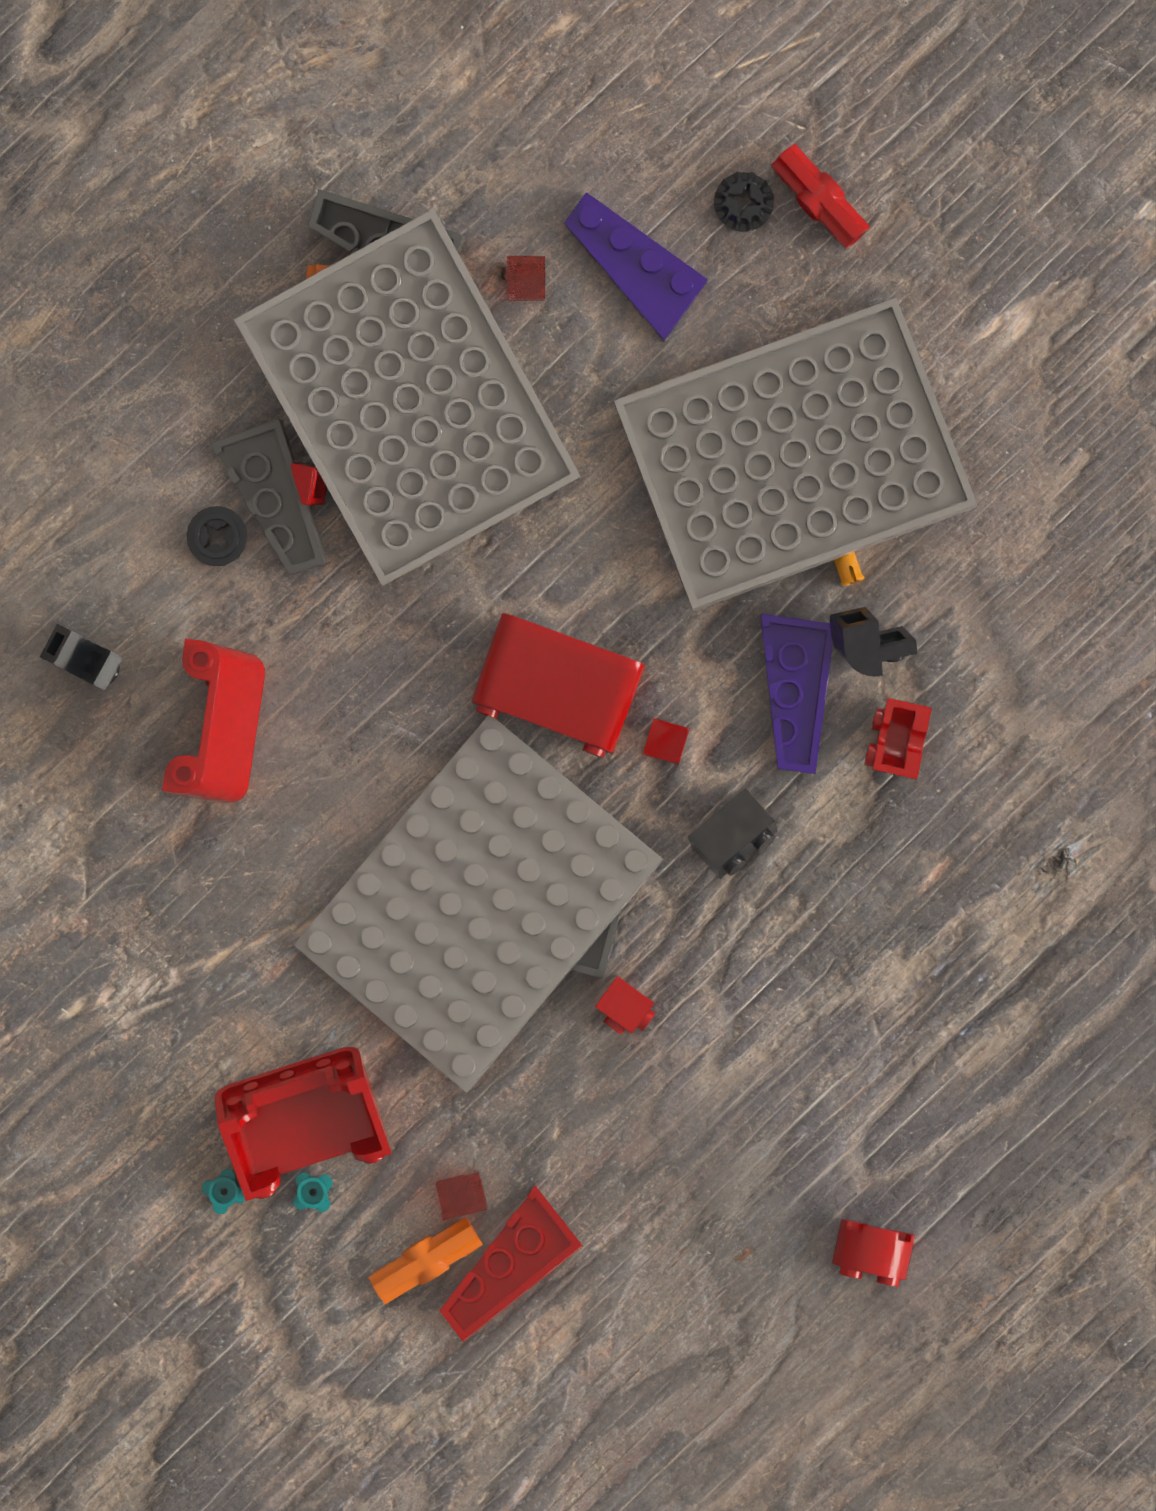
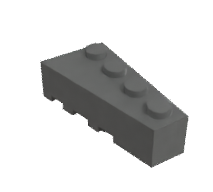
(358, 224)

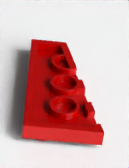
(518, 1258)

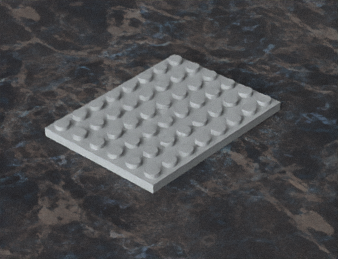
(407, 397)
(795, 454)
(478, 903)

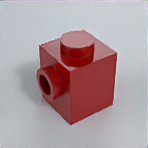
(625, 1007)

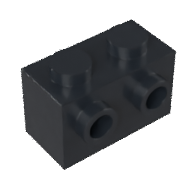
(733, 834)

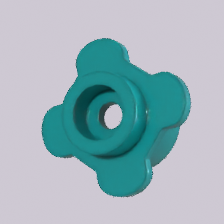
(320, 1184)
(214, 1187)

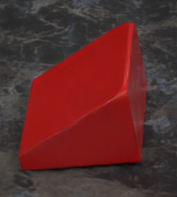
(308, 483)
(666, 741)

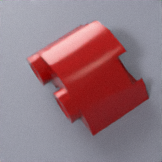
(899, 738)
(873, 1251)

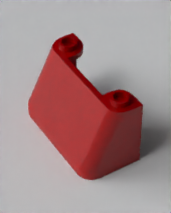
(557, 683)
(229, 724)
(299, 1119)

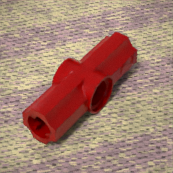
(820, 196)

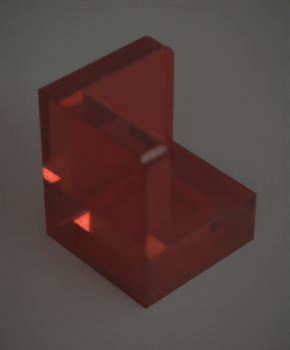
(526, 278)
(461, 1195)

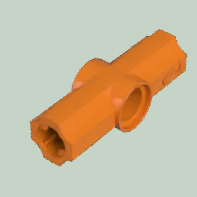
(425, 1260)

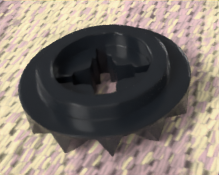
(753, 216)
(217, 518)

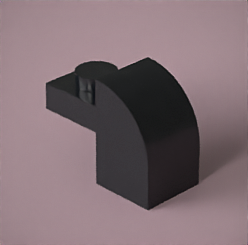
(864, 646)
(81, 657)

